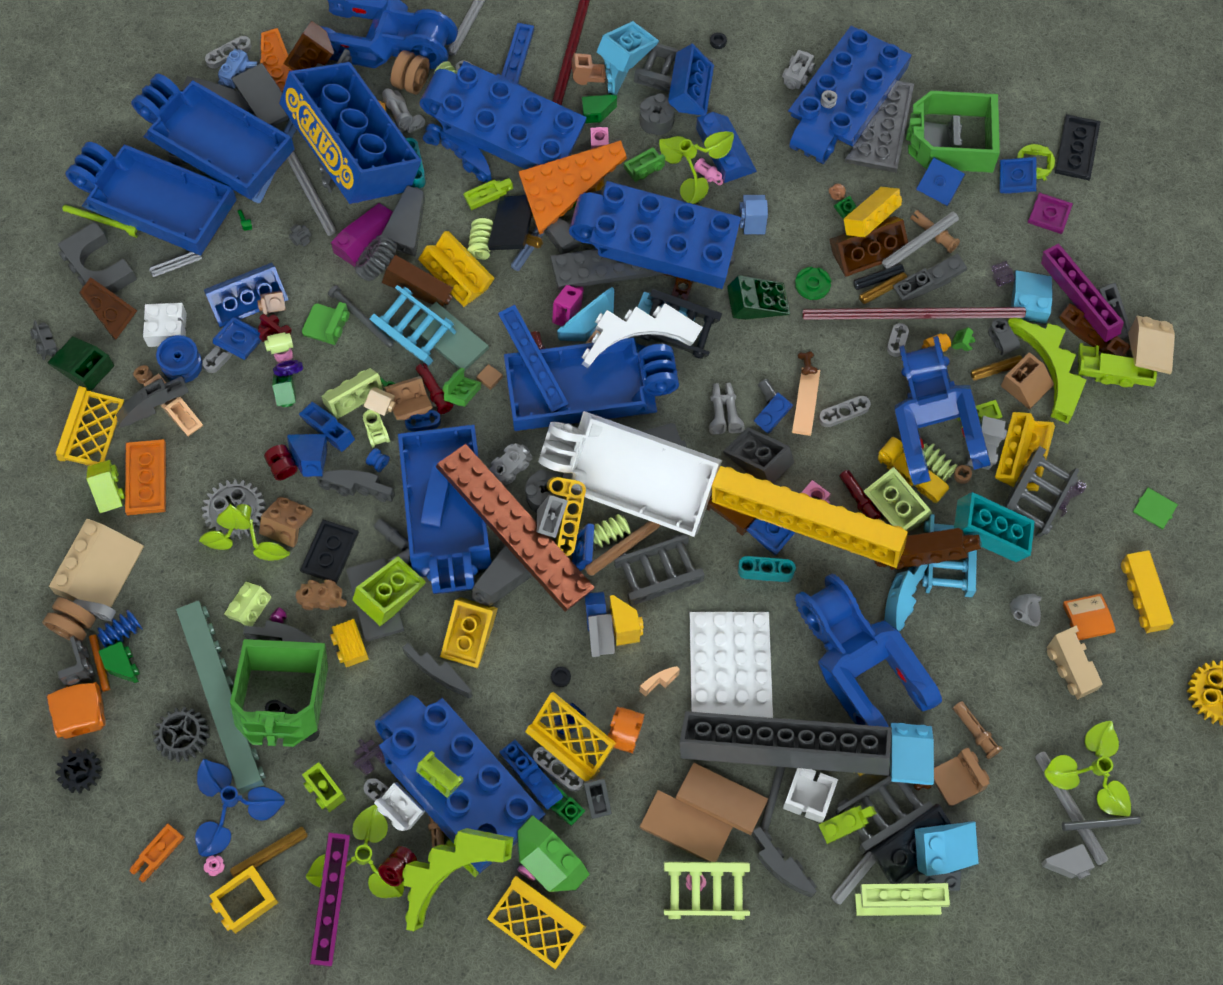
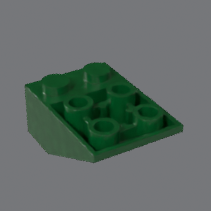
(757, 298)
(82, 363)

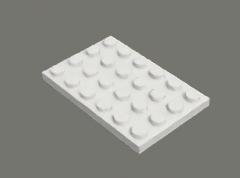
(731, 663)

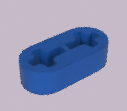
(423, 421)

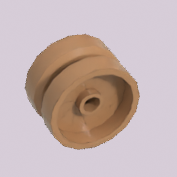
(410, 72)
(69, 619)

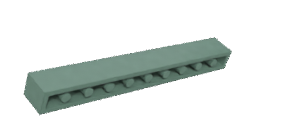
(218, 693)

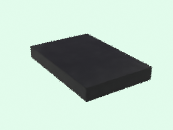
(329, 551)

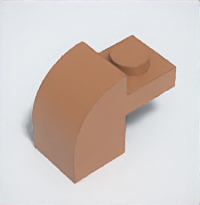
(585, 71)

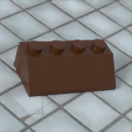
(861, 253)

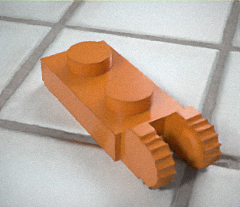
(157, 851)

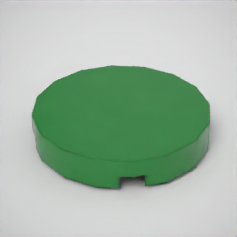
(807, 283)

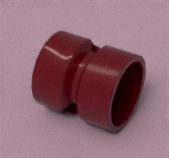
(280, 462)
(392, 868)

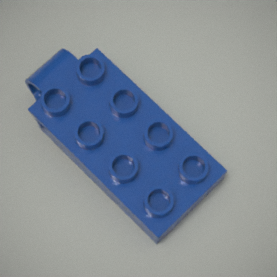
(862, 76)
(501, 116)
(212, 134)
(152, 195)
(657, 233)
(615, 385)
(460, 546)
(489, 794)

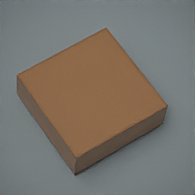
(489, 376)

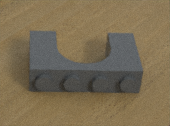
(80, 246)

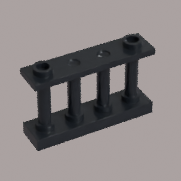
(692, 311)

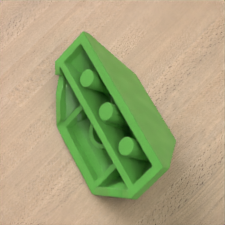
(549, 857)

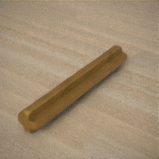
(270, 851)

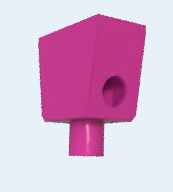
(570, 299)

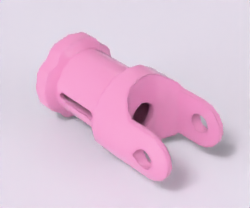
(709, 172)

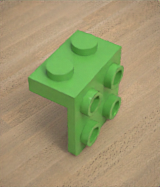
(326, 322)

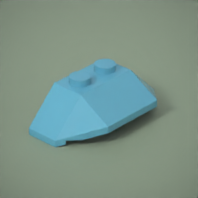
(583, 323)

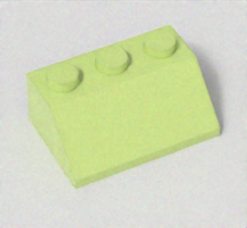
(351, 393)
(898, 501)

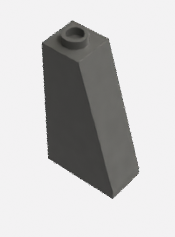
(406, 221)
(500, 578)

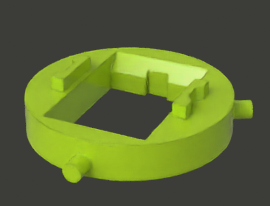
(1035, 149)

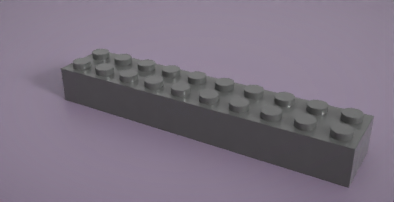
(786, 743)

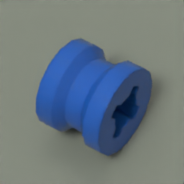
(432, 134)
(377, 459)

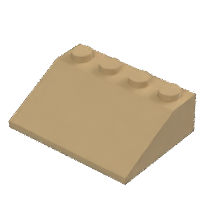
(96, 565)

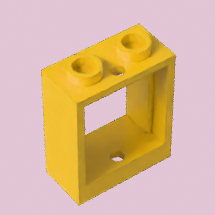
(253, 914)

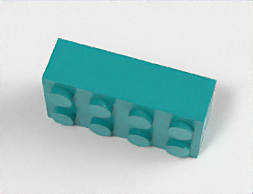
(998, 527)

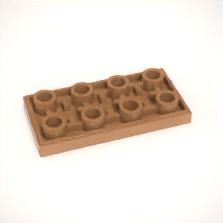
(722, 798)
(686, 827)

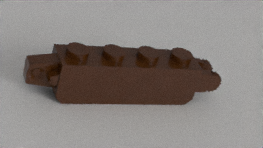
(936, 548)

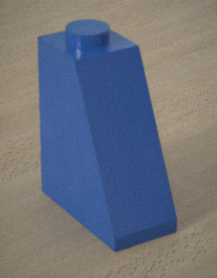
(308, 453)

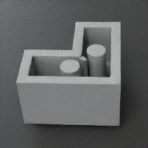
(993, 433)

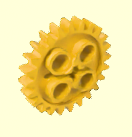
(1199, 680)

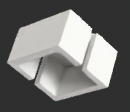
(163, 322)
(810, 795)

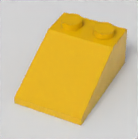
(468, 632)

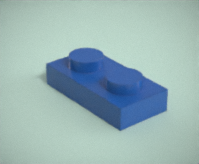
(773, 413)

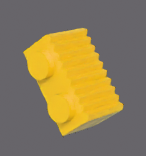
(349, 643)

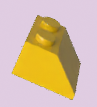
(625, 621)

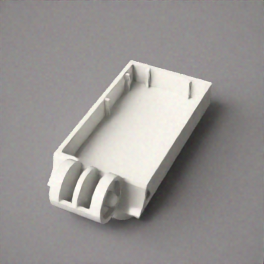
(633, 471)

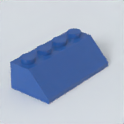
(691, 81)
(737, 161)
(240, 294)

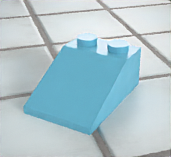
(626, 45)
(1034, 294)
(912, 754)
(946, 848)

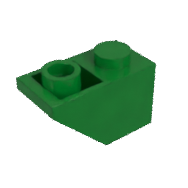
(598, 107)
(118, 663)

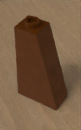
(417, 281)

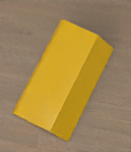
(457, 268)
(1021, 439)

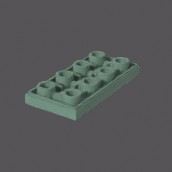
(460, 348)

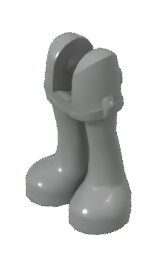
(403, 118)
(718, 424)

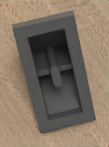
(597, 797)

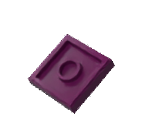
(1050, 213)

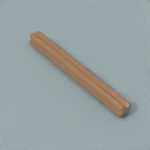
(621, 547)

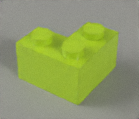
(103, 485)

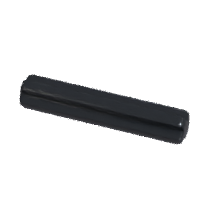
(878, 277)

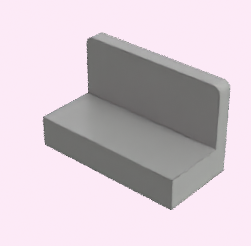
(601, 635)

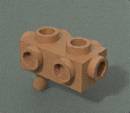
(320, 595)

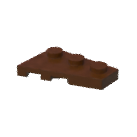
(108, 307)

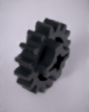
(76, 761)

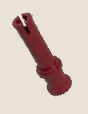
(436, 392)
(863, 502)

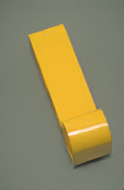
(893, 456)
(578, 499)

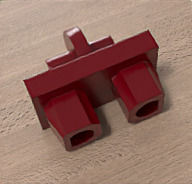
(269, 326)

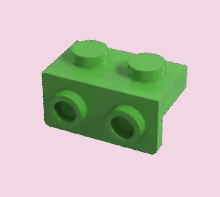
(644, 164)
(460, 389)

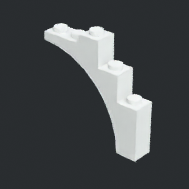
(667, 323)

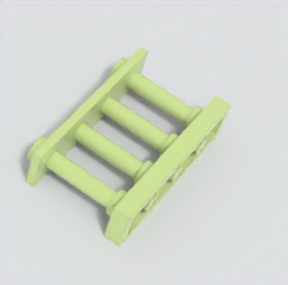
(716, 868)
(902, 899)

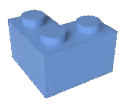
(753, 214)

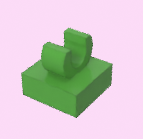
(962, 339)

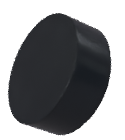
(718, 40)
(560, 676)

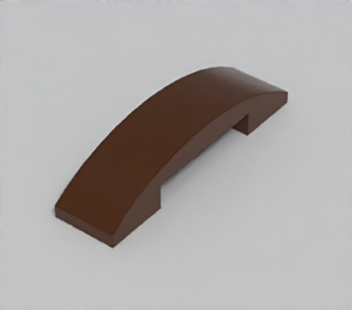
(1080, 327)

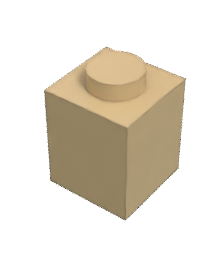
(380, 401)

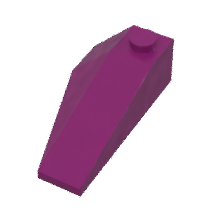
(361, 232)

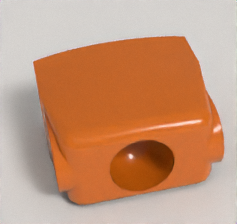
(77, 710)

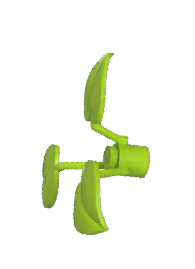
(676, 147)
(240, 519)
(1103, 741)
(371, 827)

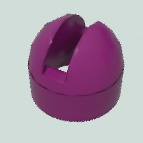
(277, 616)

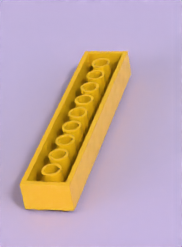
(809, 516)

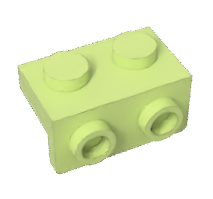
(248, 604)

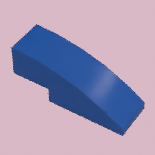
(327, 424)
(435, 498)

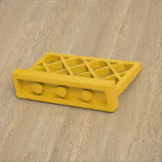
(73, 427)
(563, 748)
(548, 907)

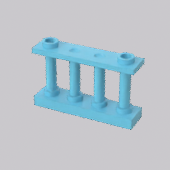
(397, 331)
(967, 566)

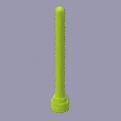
(101, 219)

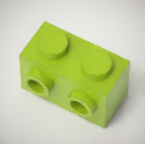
(324, 787)

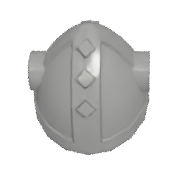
(1025, 610)

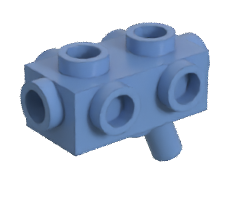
(236, 63)

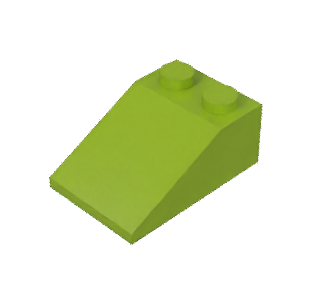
(388, 590)

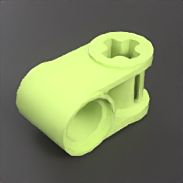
(376, 431)

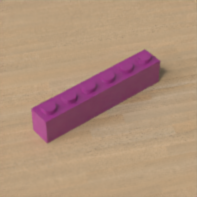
(1082, 292)
(329, 900)

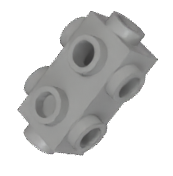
(799, 67)
(512, 462)

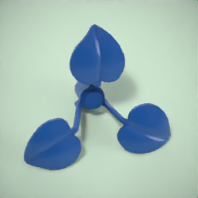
(216, 778)

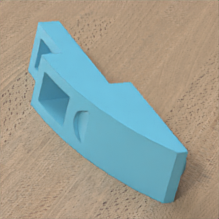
(900, 599)

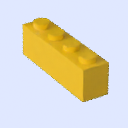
(872, 211)
(1147, 591)

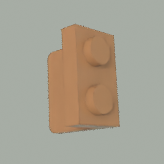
(409, 398)
(283, 521)
(960, 778)

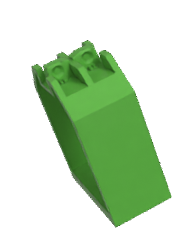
(962, 105)
(281, 657)

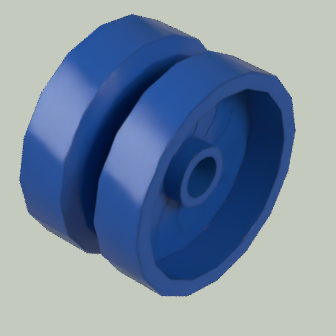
(178, 358)

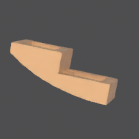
(664, 678)

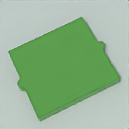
(1155, 508)

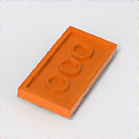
(145, 477)

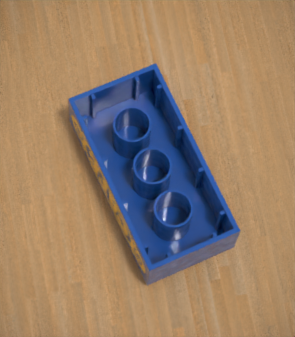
(349, 132)

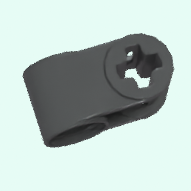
(1003, 336)

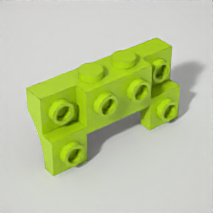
(1112, 368)

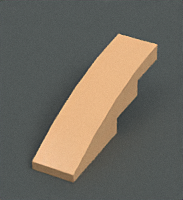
(806, 404)
(179, 412)

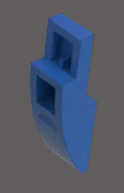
(471, 156)
(531, 774)

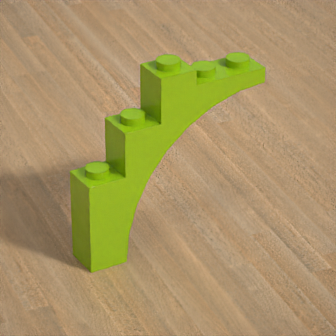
(1058, 361)
(426, 878)

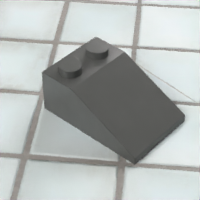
(760, 455)

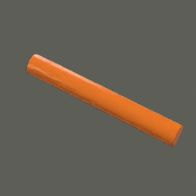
(99, 664)

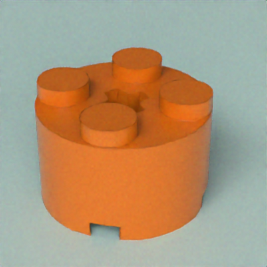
(625, 728)

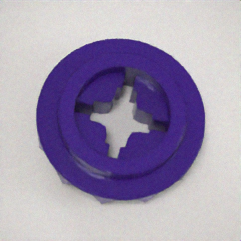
(288, 368)

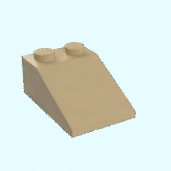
(1152, 344)

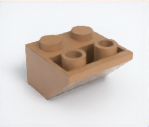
(1028, 381)

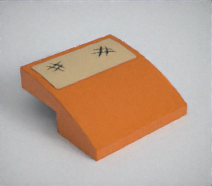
(1090, 616)

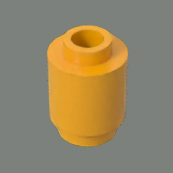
(944, 340)

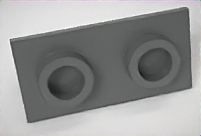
(40, 334)
(952, 878)

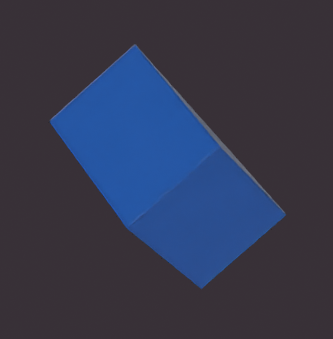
(595, 604)

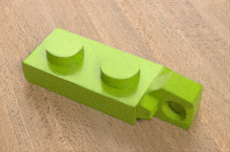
(487, 193)
(846, 823)

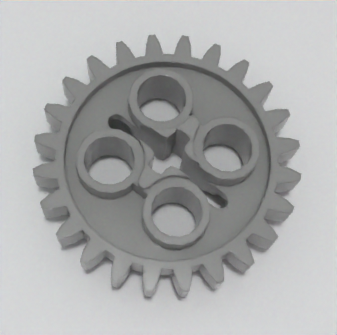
(249, 497)

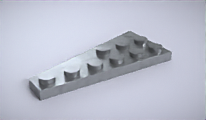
(884, 135)

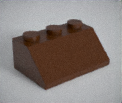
(310, 49)

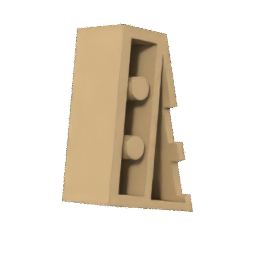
(1073, 663)

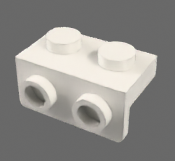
(399, 807)

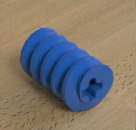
(118, 629)

